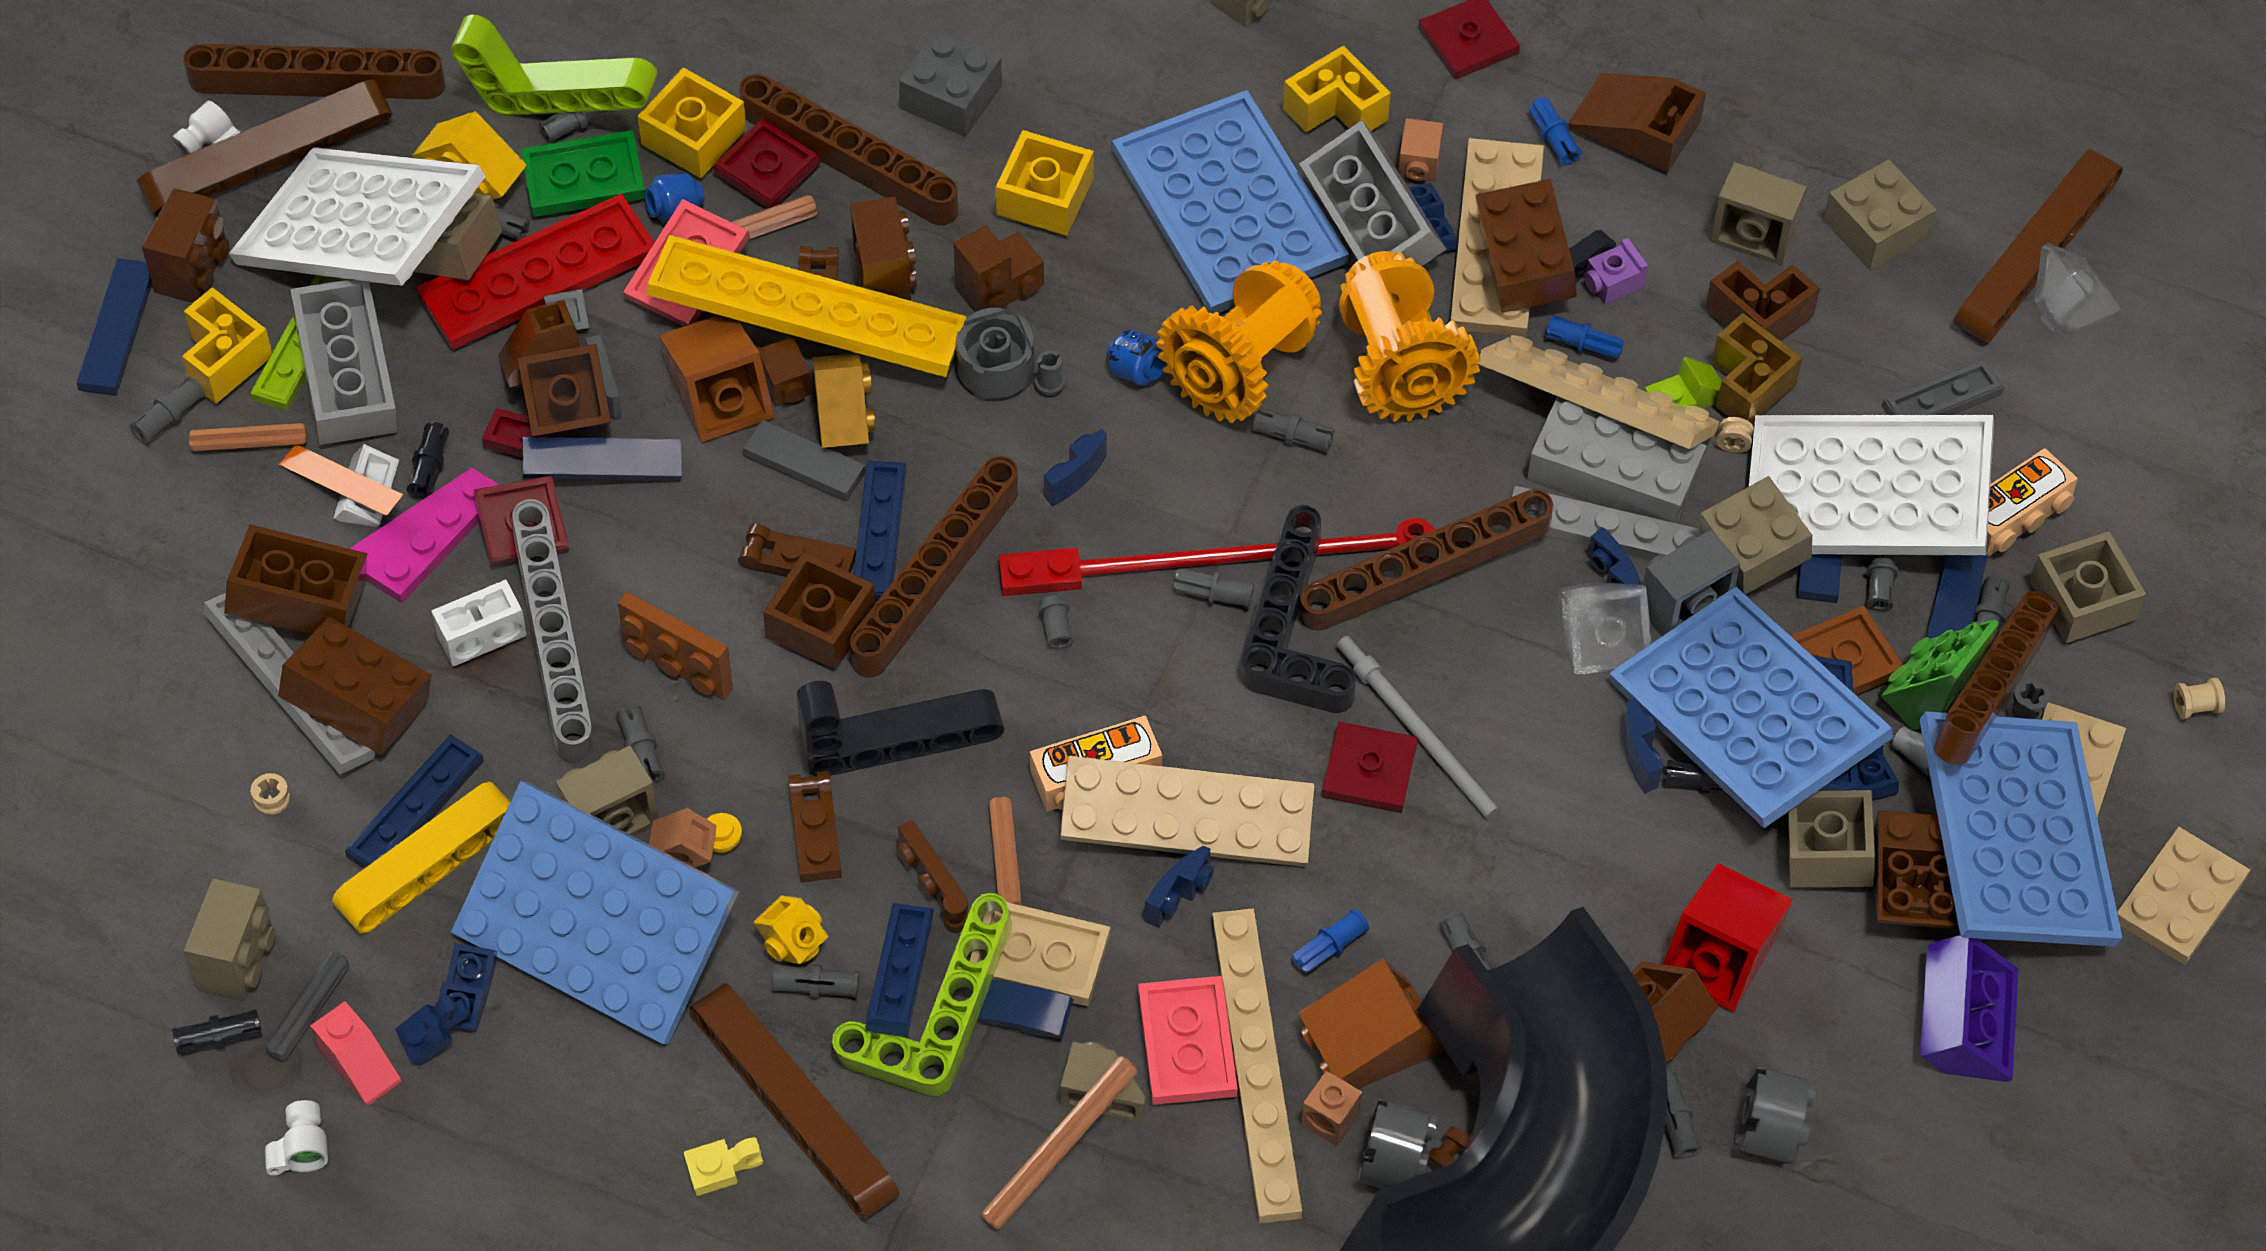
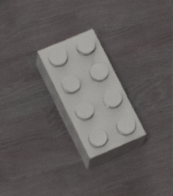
(1370, 198)
(343, 361)
(1614, 463)

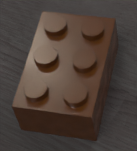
(1526, 245)
(294, 581)
(354, 685)

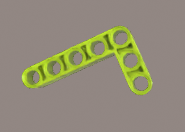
(546, 86)
(944, 1013)

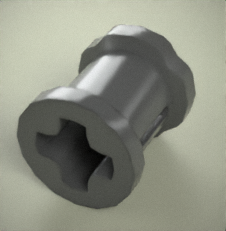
(2028, 699)

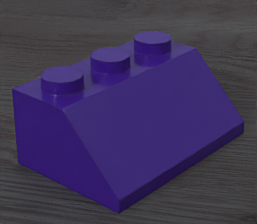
(1969, 1010)

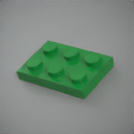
(582, 173)

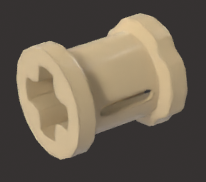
(2199, 698)

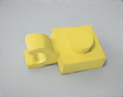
(715, 1166)

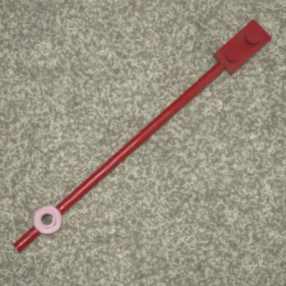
(1063, 570)

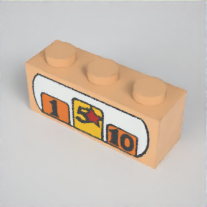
(2026, 498)
(1122, 742)

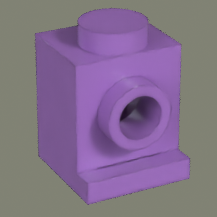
(1616, 272)

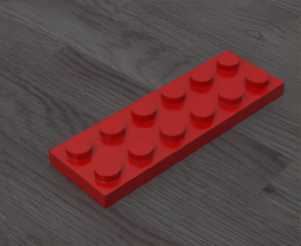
(551, 261)

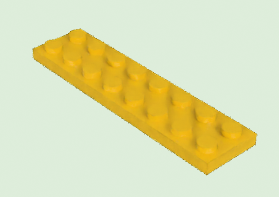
(806, 305)

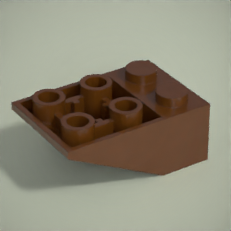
(1641, 116)
(1911, 872)

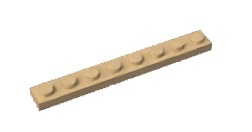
(1256, 1067)

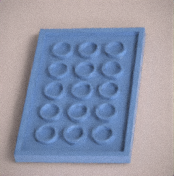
(1227, 197)
(1751, 706)
(2023, 835)
(595, 912)

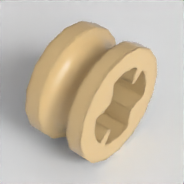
(1735, 435)
(270, 805)

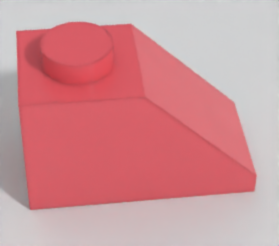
(354, 1053)

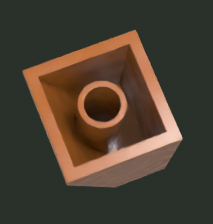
(717, 376)
(1369, 1027)

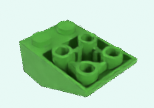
(1937, 671)

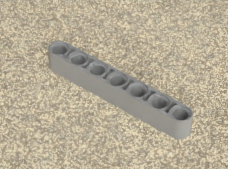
(552, 646)

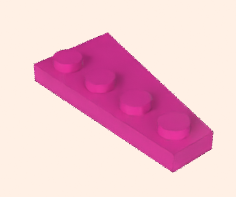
(422, 536)

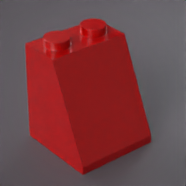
(1728, 933)

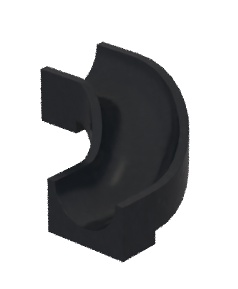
(1564, 1105)

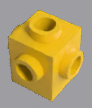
(791, 930)

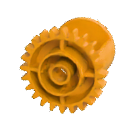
(1221, 357)
(1409, 358)

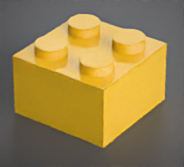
(692, 122)
(1044, 182)

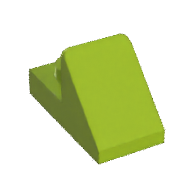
(1694, 385)

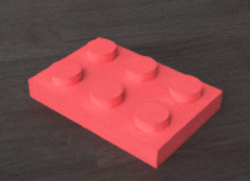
(691, 224)
(1187, 1040)

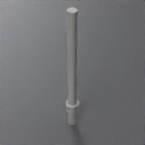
(1370, 672)

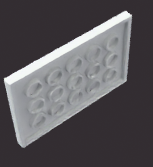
(357, 215)
(1882, 480)

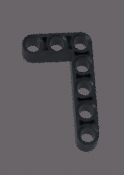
(1282, 617)
(891, 733)

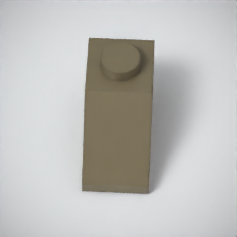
(1084, 1068)

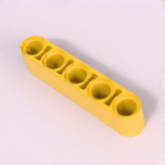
(422, 859)

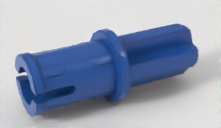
(1554, 130)
(1584, 337)
(1330, 941)

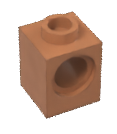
(1420, 150)
(684, 837)
(1331, 1108)

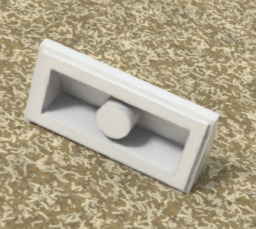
(376, 467)

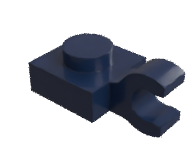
(427, 1029)

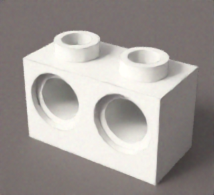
(479, 623)

